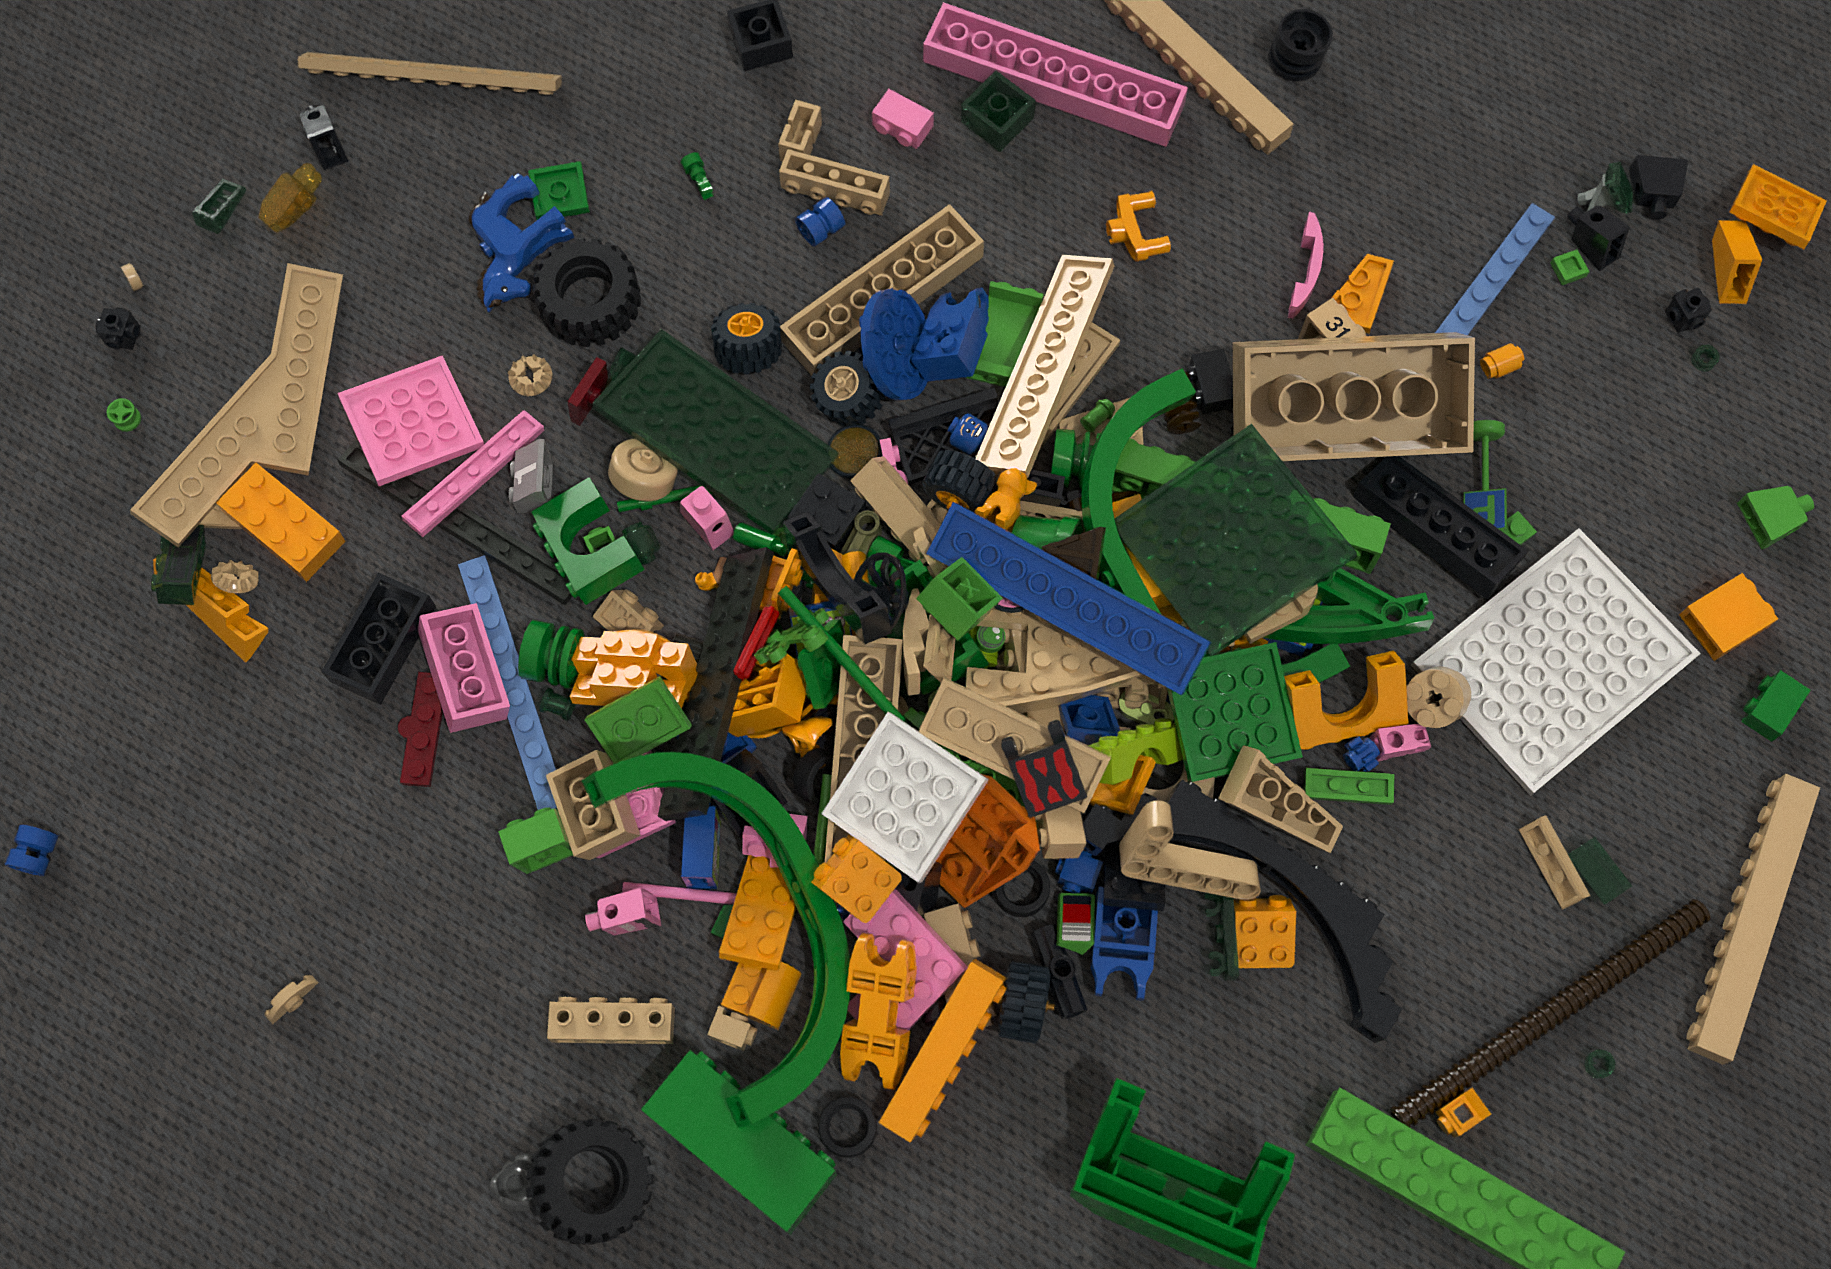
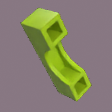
(1149, 740)

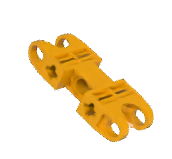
(881, 989)

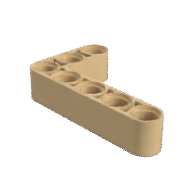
(1151, 858)

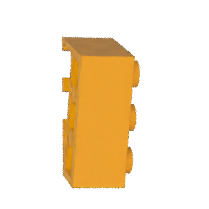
(770, 699)

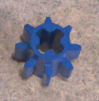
(1361, 754)

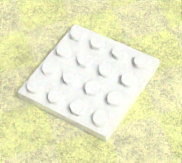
(905, 797)

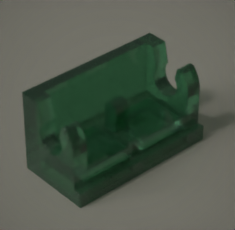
(1599, 870)

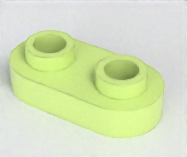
(1146, 713)

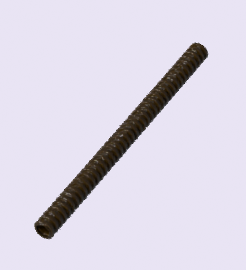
(1551, 1013)

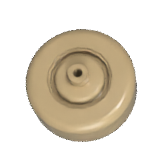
(640, 472)

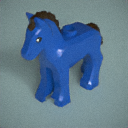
(510, 245)

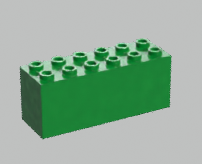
(758, 1159)

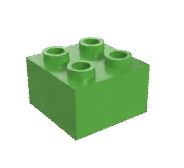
(959, 598)
(536, 841)

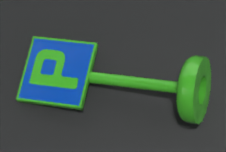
(1488, 503)

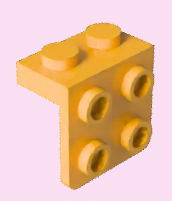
(781, 574)
(856, 878)
(1265, 932)

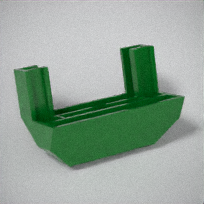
(1175, 1195)

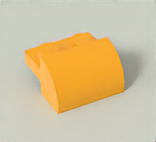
(762, 992)

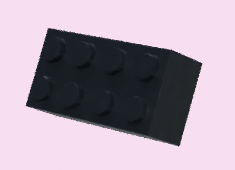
(378, 639)

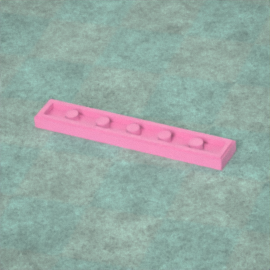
(472, 474)

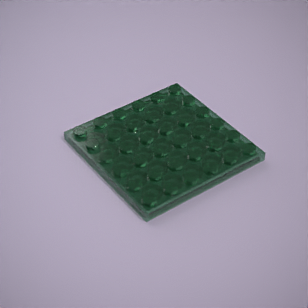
(1233, 539)

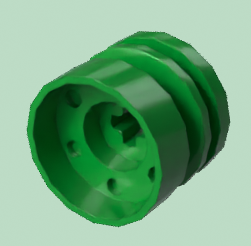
(1070, 457)
(549, 653)

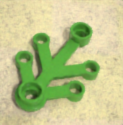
(778, 642)

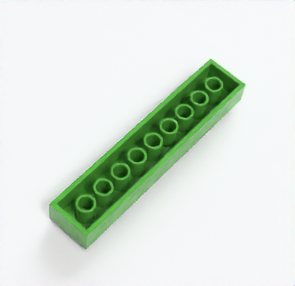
(1149, 468)
(1454, 1190)

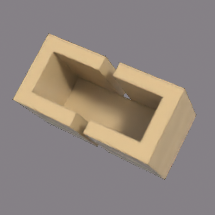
(801, 129)

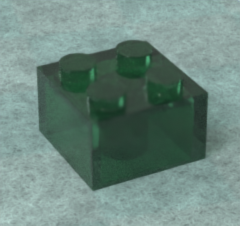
(998, 111)

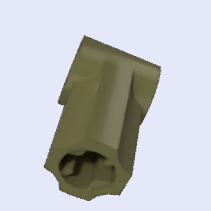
(859, 539)

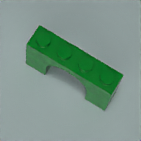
(591, 573)

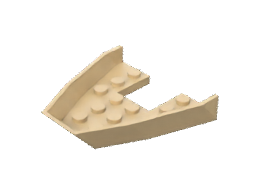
(1056, 667)

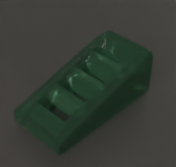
(216, 220)

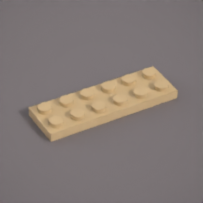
(978, 724)

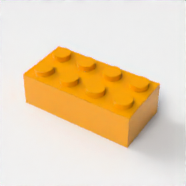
(281, 522)

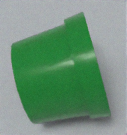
(1044, 531)

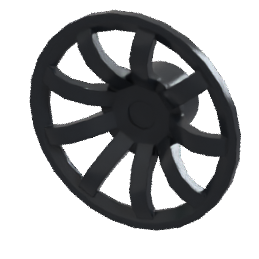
(894, 596)

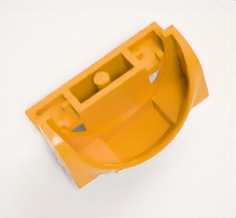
(628, 660)

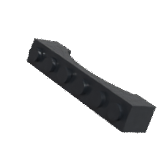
(859, 608)

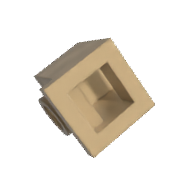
(732, 1029)

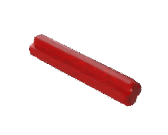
(755, 642)

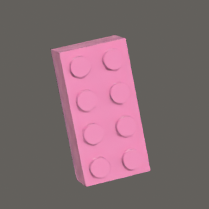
(463, 667)

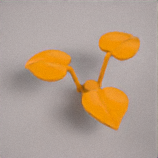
(804, 731)

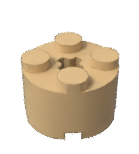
(1440, 713)

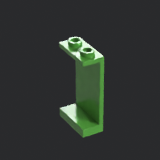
(1009, 323)

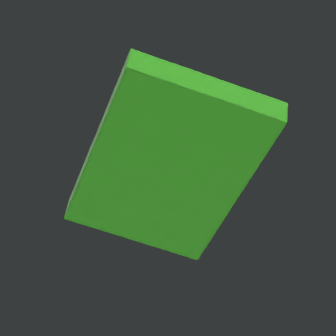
(638, 721)

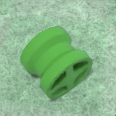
(119, 409)

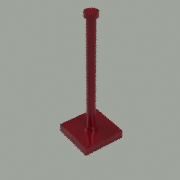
(588, 391)

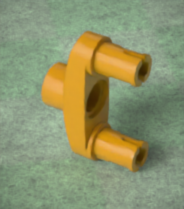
(1126, 229)

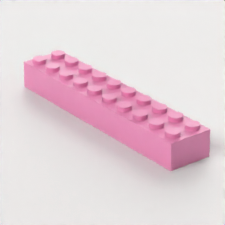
(1056, 74)

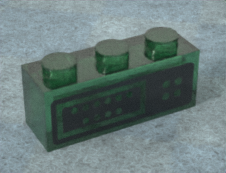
(179, 569)

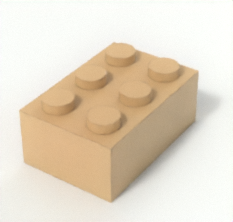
(590, 829)

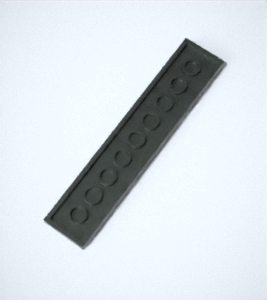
(716, 686)

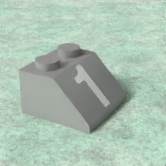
(531, 476)

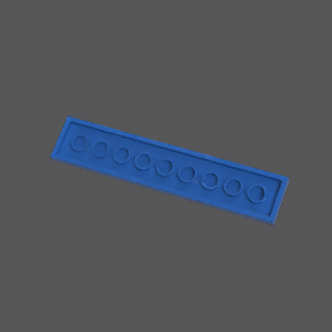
(1071, 599)

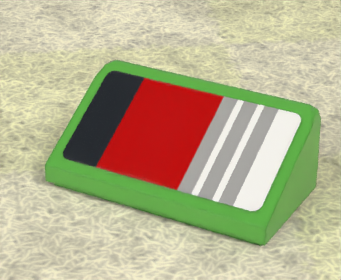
(1076, 921)

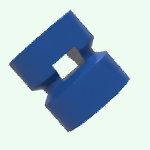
(822, 220)
(34, 840)

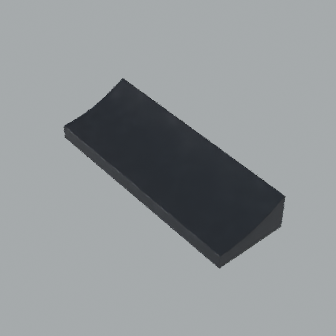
(1439, 524)

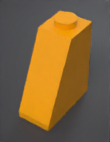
(1735, 261)

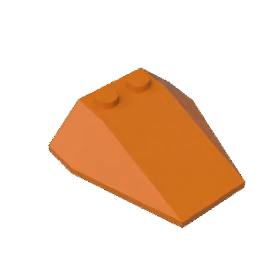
(988, 846)

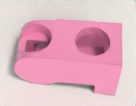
(1400, 741)

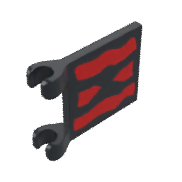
(1047, 775)

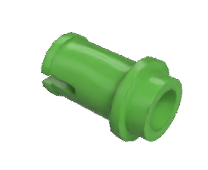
(1103, 410)

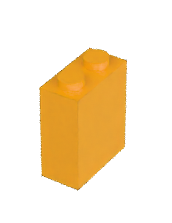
(1728, 616)

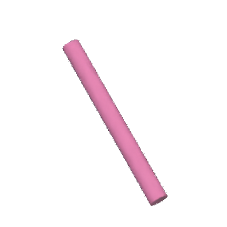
(683, 893)

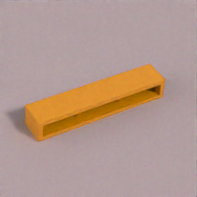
(943, 1050)

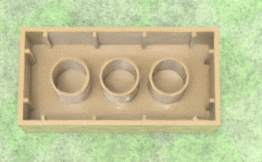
(1357, 395)

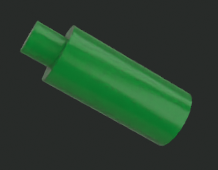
(758, 539)

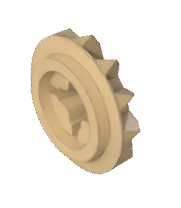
(523, 385)
(224, 578)

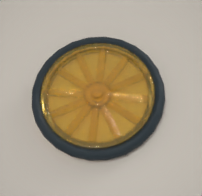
(855, 448)

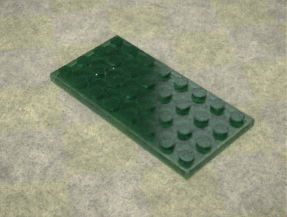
(715, 430)

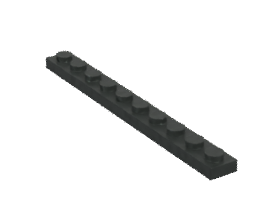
(470, 530)

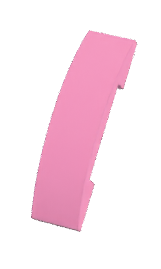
(1312, 240)

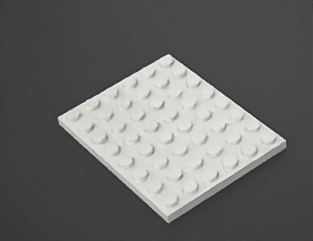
(1559, 659)

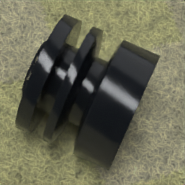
(1300, 44)

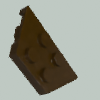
(1081, 550)

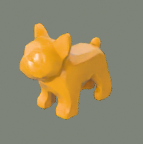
(1004, 505)

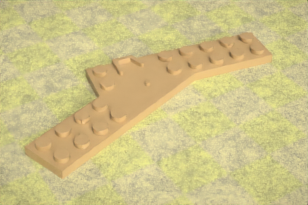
(264, 422)

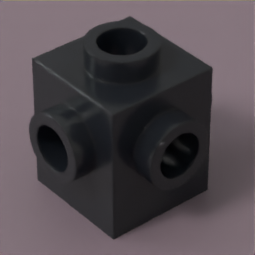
(1688, 310)
(118, 328)

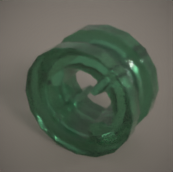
(1698, 362)
(1610, 1064)

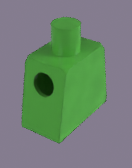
(1774, 513)

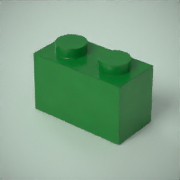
(1775, 705)

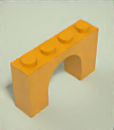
(1380, 708)

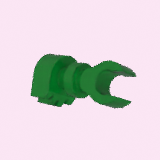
(694, 165)

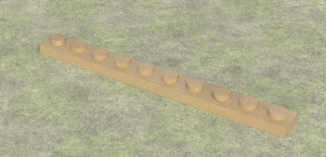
(419, 72)

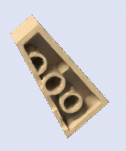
(1271, 797)

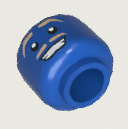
(967, 433)

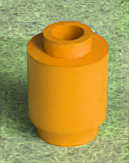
(1502, 361)

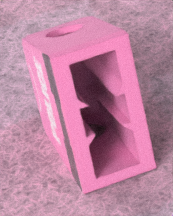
(625, 913)

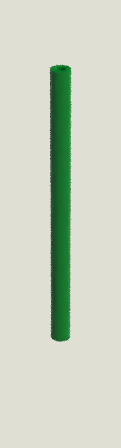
(840, 655)

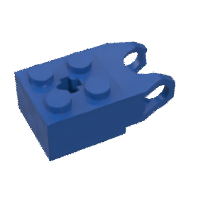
(952, 337)
(1123, 948)

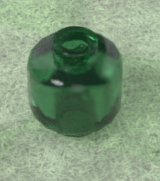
(643, 541)

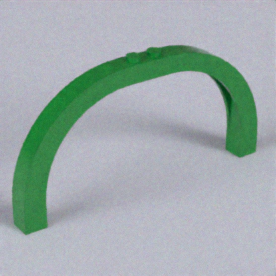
(1097, 507)
(815, 907)

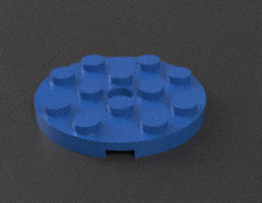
(888, 340)

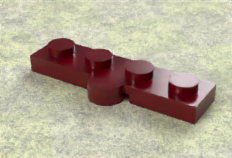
(421, 733)

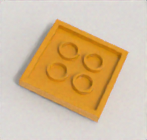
(1778, 207)

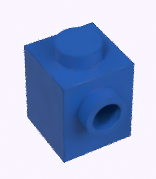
(1078, 873)

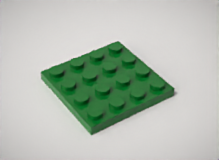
(1231, 704)

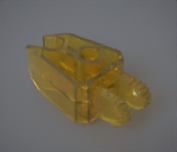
(290, 198)

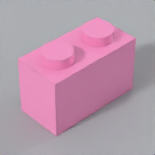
(902, 119)

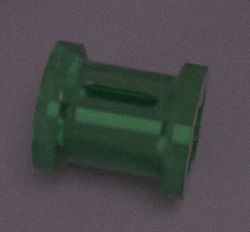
(557, 704)

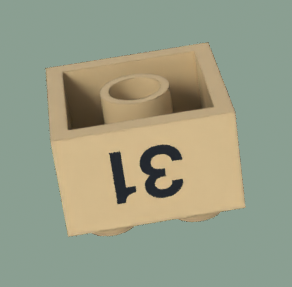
(1330, 321)

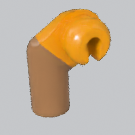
(711, 580)

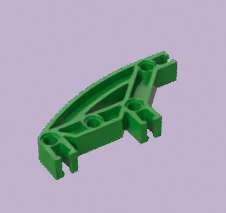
(1355, 614)

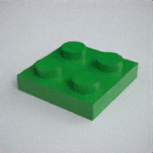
(560, 187)

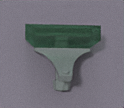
(1612, 190)

